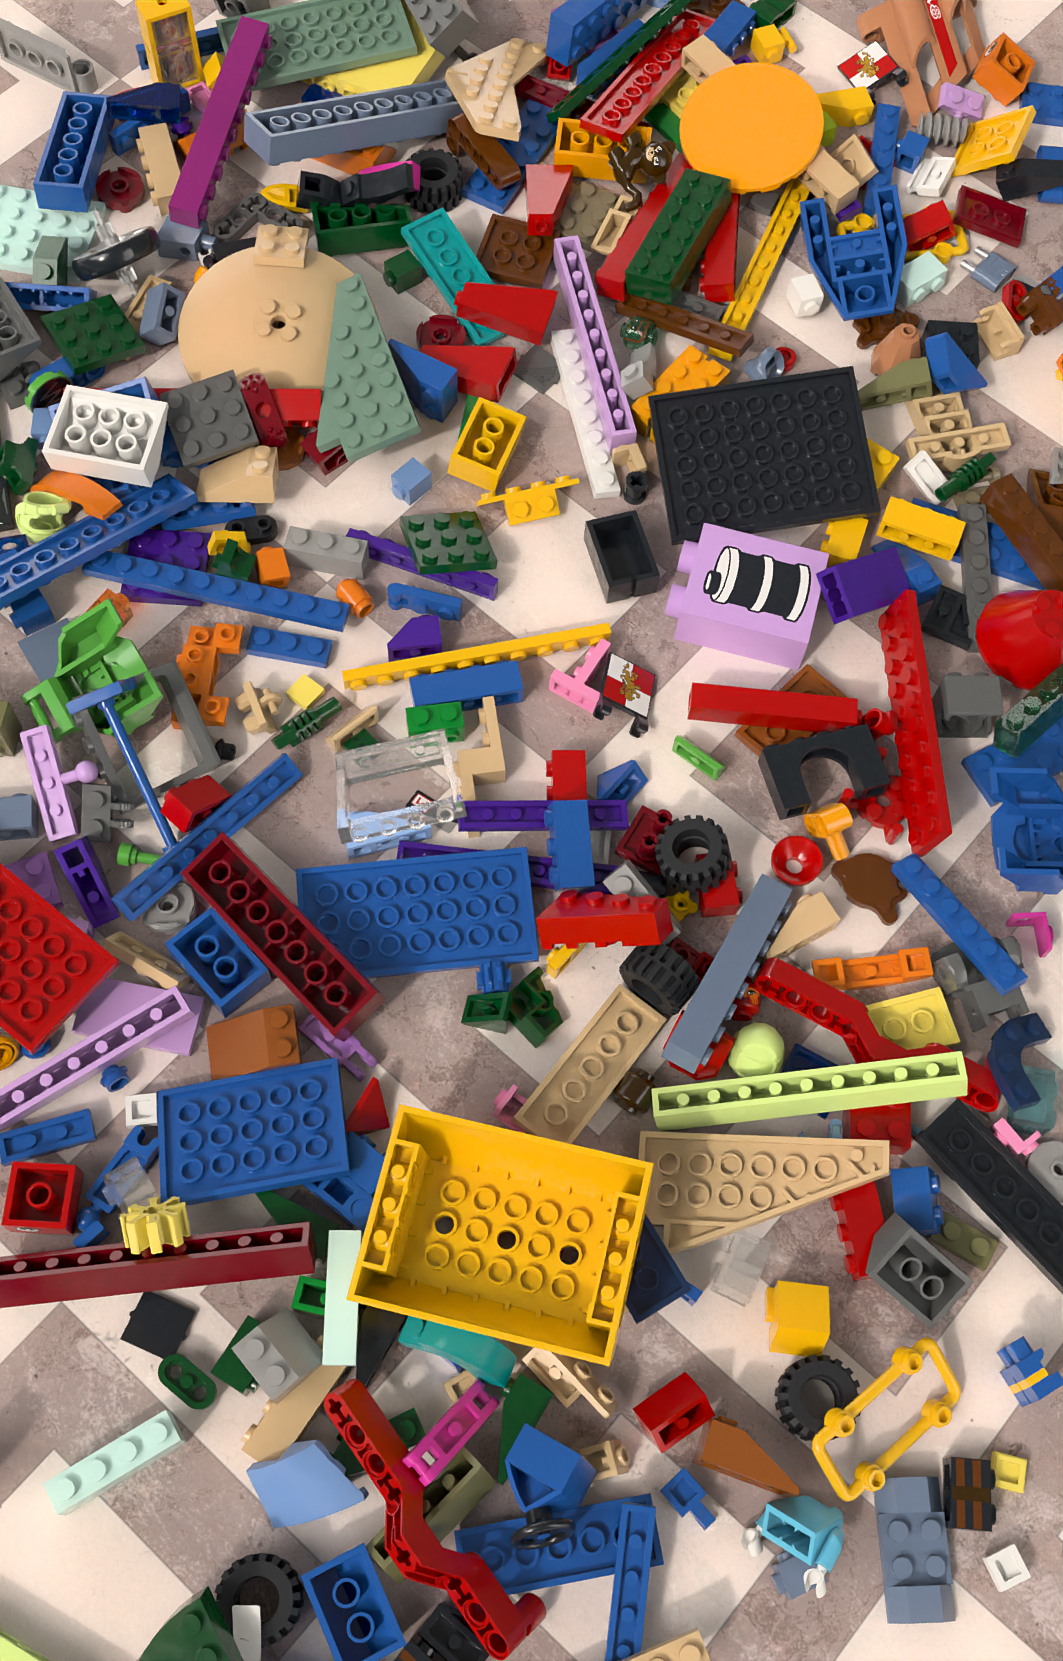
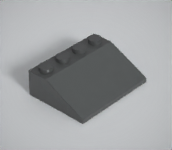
(17, 334)

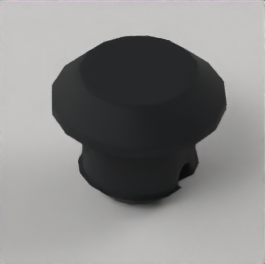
(225, 750)

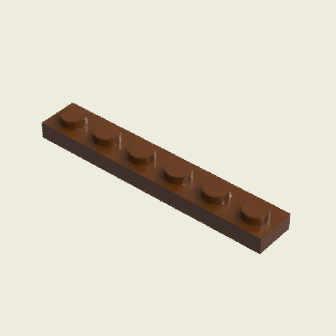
(688, 324)

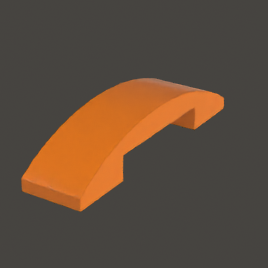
(77, 488)
(874, 971)

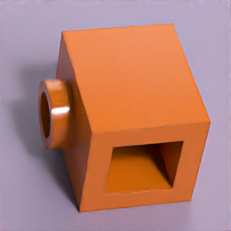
(272, 567)

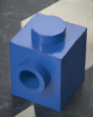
(910, 151)

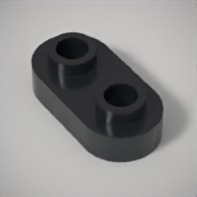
(252, 529)

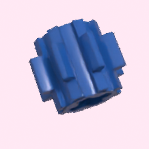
(494, 978)

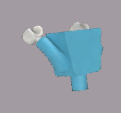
(804, 1530)

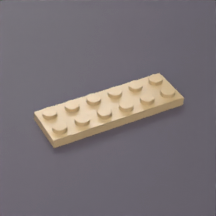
(590, 1068)

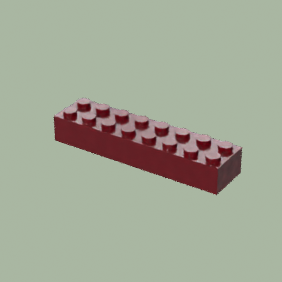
(283, 937)

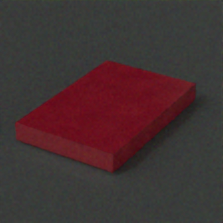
(989, 216)

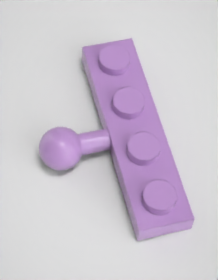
(51, 782)

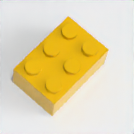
(486, 444)

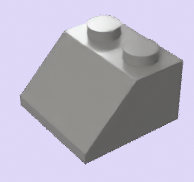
(279, 1354)

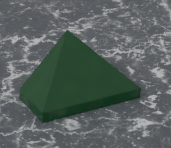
(488, 1011)

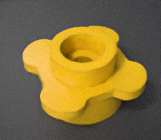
(688, 906)

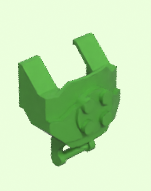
(91, 659)

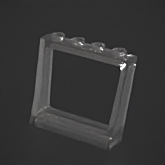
(388, 760)

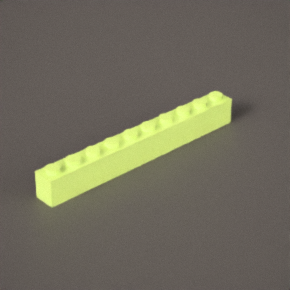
(810, 1091)

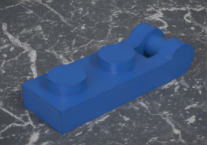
(424, 601)

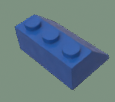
(353, 1608)

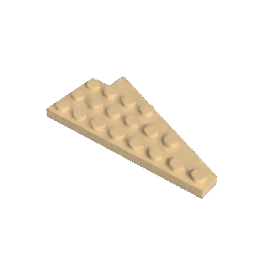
(729, 1182)

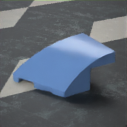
(303, 1485)

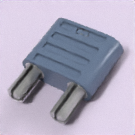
(992, 271)

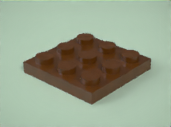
(514, 255)

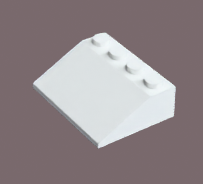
(107, 436)

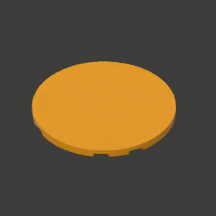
(752, 126)

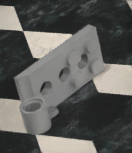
(45, 60)

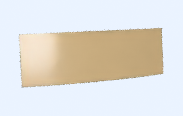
(613, 226)

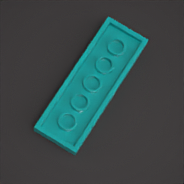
(449, 265)

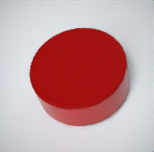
(789, 358)

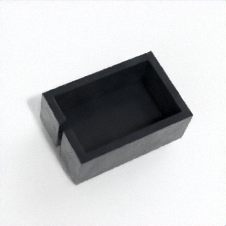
(621, 556)

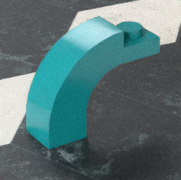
(473, 1351)

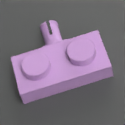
(960, 102)

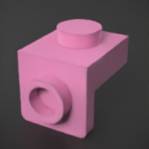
(508, 1105)
(1011, 1139)

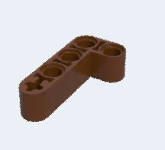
(483, 150)

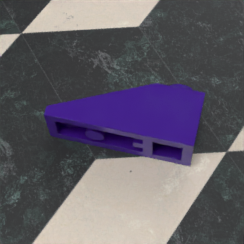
(88, 881)

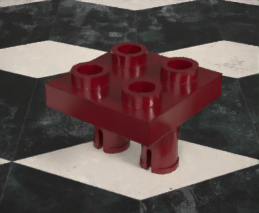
(641, 837)

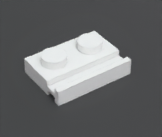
(931, 176)

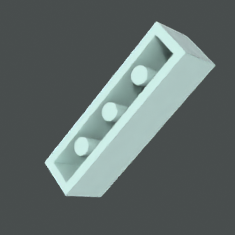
(114, 1463)

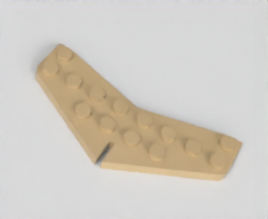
(487, 86)

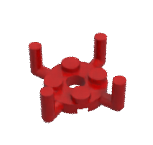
(881, 817)

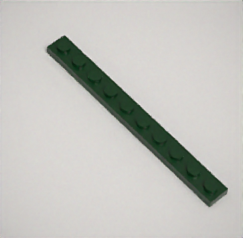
(617, 59)

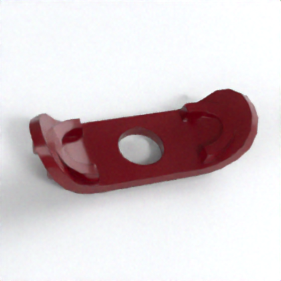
(269, 428)

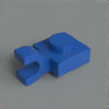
(685, 1495)

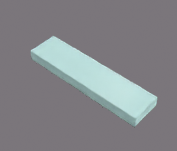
(341, 1314)

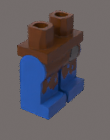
(1043, 304)

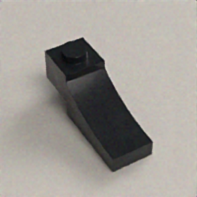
(377, 186)

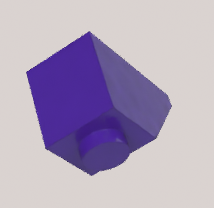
(416, 638)

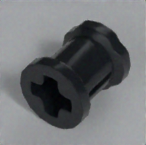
(635, 488)

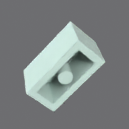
(920, 278)

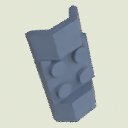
(914, 1551)

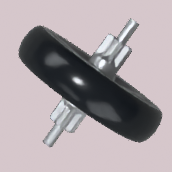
(116, 253)

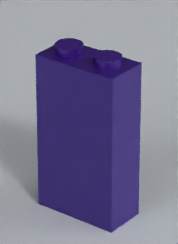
(863, 584)

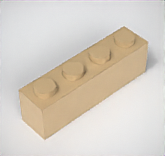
(160, 162)
(292, 1415)

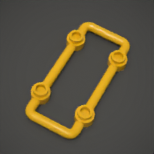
(942, 251)
(841, 1421)

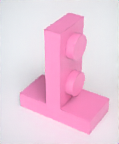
(577, 688)

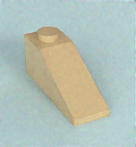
(808, 921)

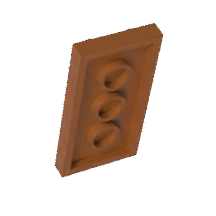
(805, 681)

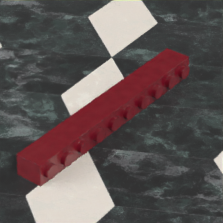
(197, 1262)

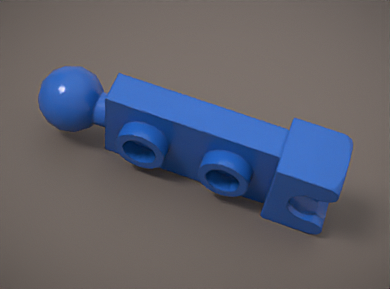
(131, 1148)

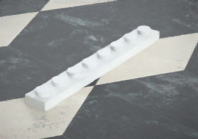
(584, 414)

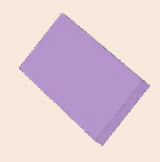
(118, 998)

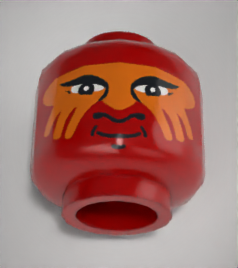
(749, 1003)

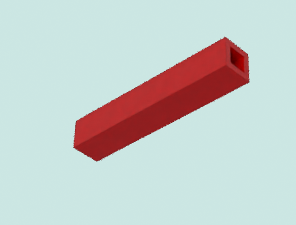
(771, 708)

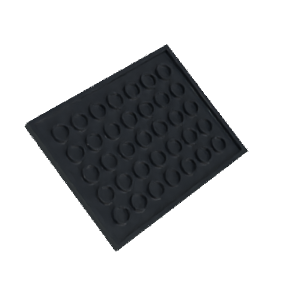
(764, 454)

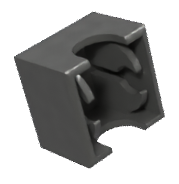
(966, 705)

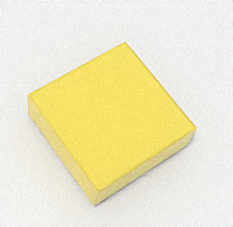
(305, 692)
(1009, 1472)

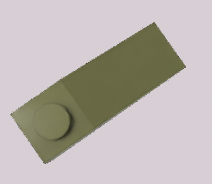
(899, 384)

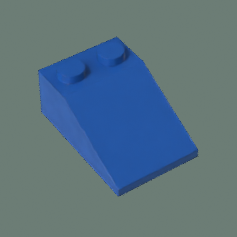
(427, 381)

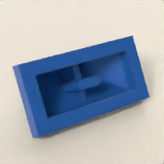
(621, 782)

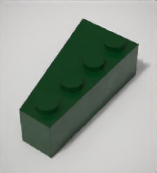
(359, 227)

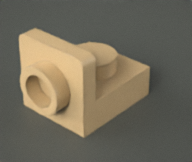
(608, 1458)

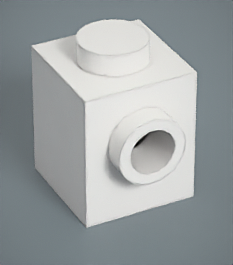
(805, 295)

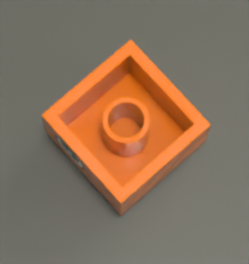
(1004, 69)

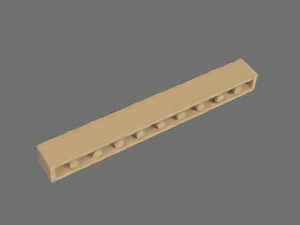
(823, 176)

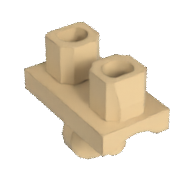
(262, 704)

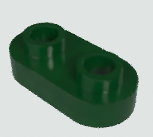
(187, 1383)

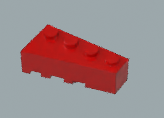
(604, 920)

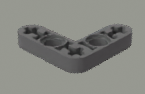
(259, 212)

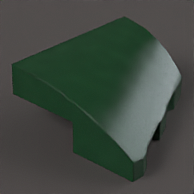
(533, 1009)

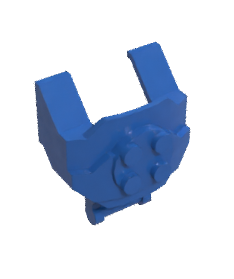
(1028, 828)

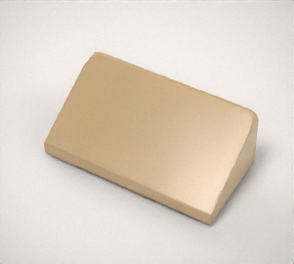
(364, 719)

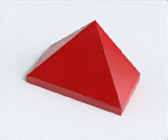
(369, 1112)

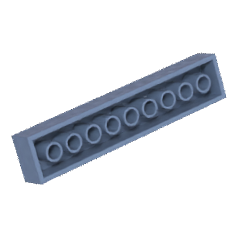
(350, 122)

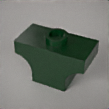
(19, 464)
(234, 562)

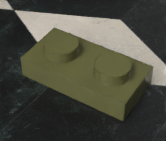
(965, 1242)

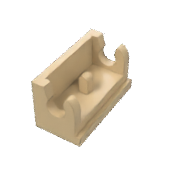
(999, 331)

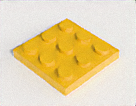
(993, 141)

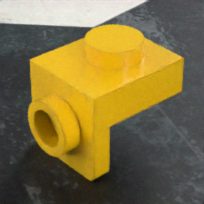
(219, 539)

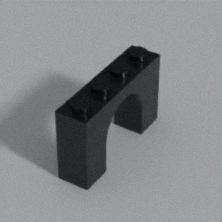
(849, 747)

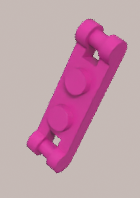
(451, 1431)

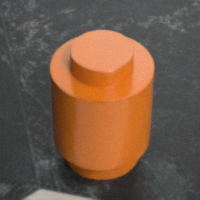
(353, 593)

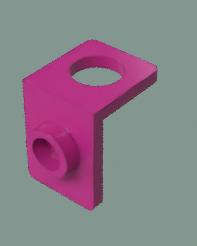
(1043, 932)

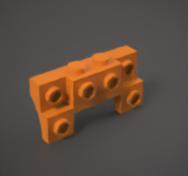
(200, 668)

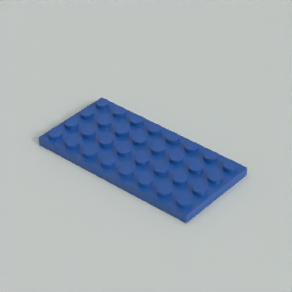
(425, 911)

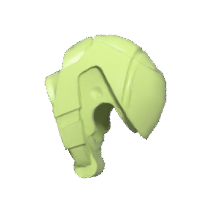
(41, 515)
(756, 1051)

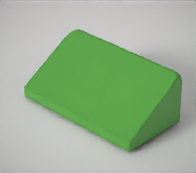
(698, 757)

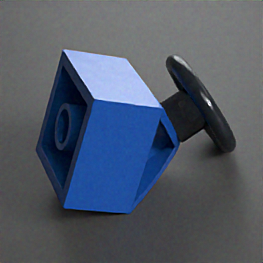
(545, 1481)

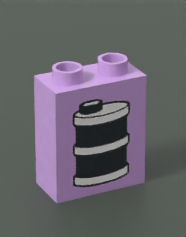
(747, 595)

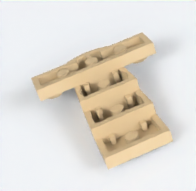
(948, 433)

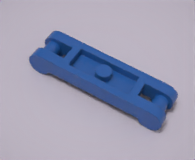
(208, 514)

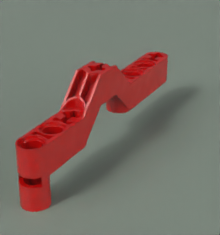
(851, 1021)
(410, 1540)

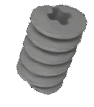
(942, 129)

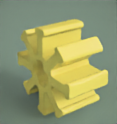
(155, 1225)

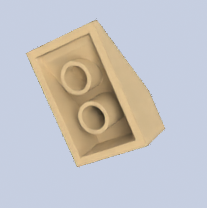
(241, 477)

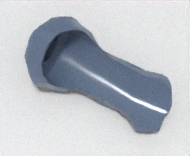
(766, 365)

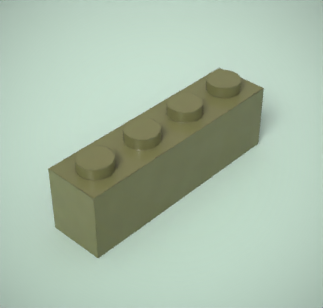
(445, 1504)

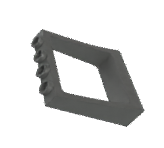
(189, 720)

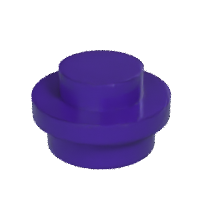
(182, 129)

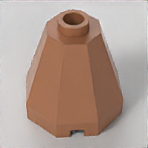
(898, 346)

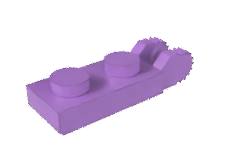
(333, 1047)

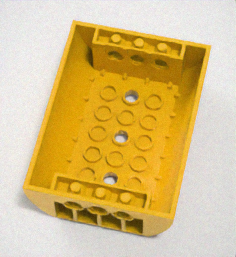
(491, 1185)

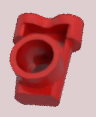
(880, 722)

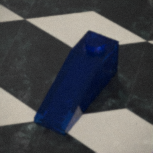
(149, 103)

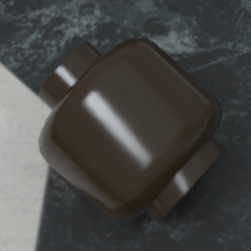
(635, 1091)

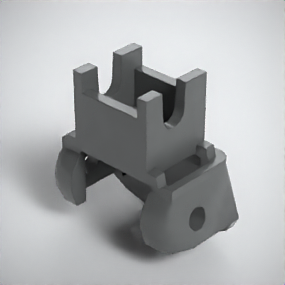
(979, 998)

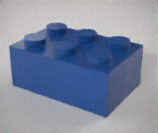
(218, 962)

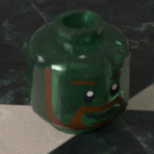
(638, 332)

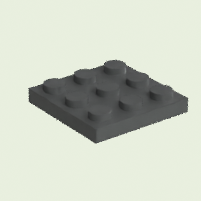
(209, 419)

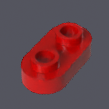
(1010, 297)

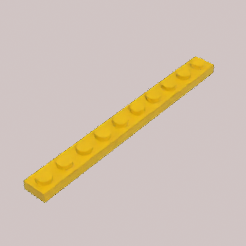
(764, 260)
(489, 654)

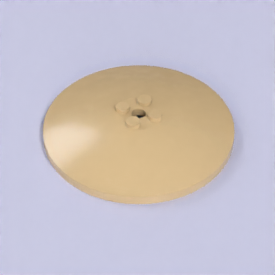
(232, 315)

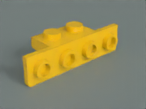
(531, 503)

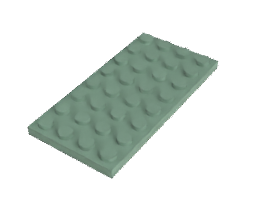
(326, 37)

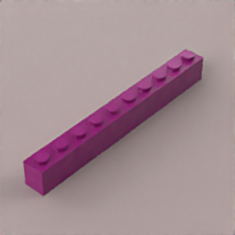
(220, 123)

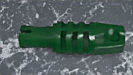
(965, 476)
(306, 724)

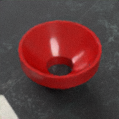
(801, 850)

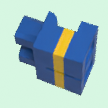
(1026, 1373)

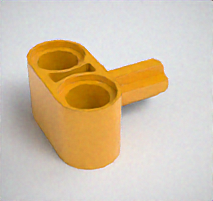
(829, 823)

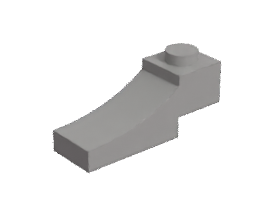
(641, 372)

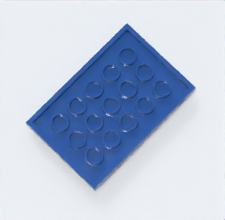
(252, 1133)

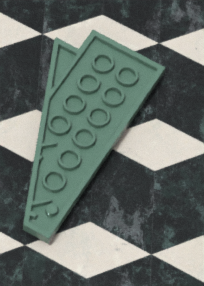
(362, 389)

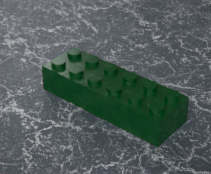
(678, 236)

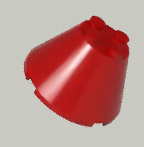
(1022, 635)

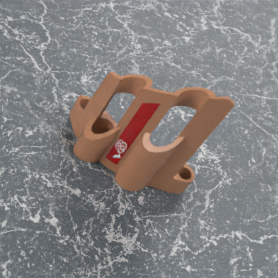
(907, 27)

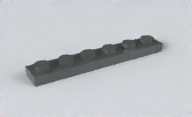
(975, 565)

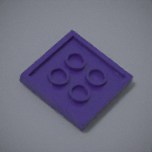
(172, 548)

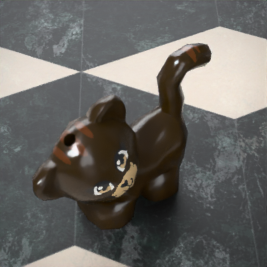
(652, 160)

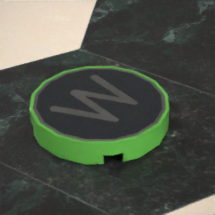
(47, 390)

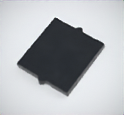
(157, 1325)

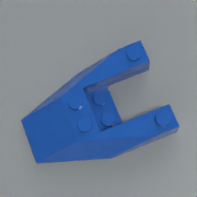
(862, 267)

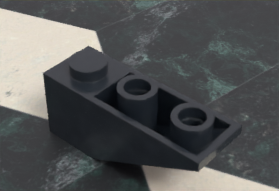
(317, 188)

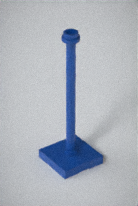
(104, 700)

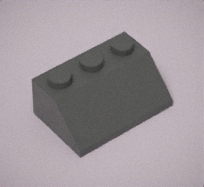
(915, 1271)

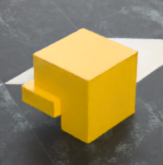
(797, 1318)

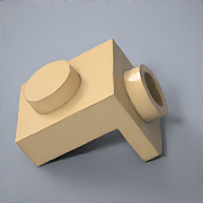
(630, 456)

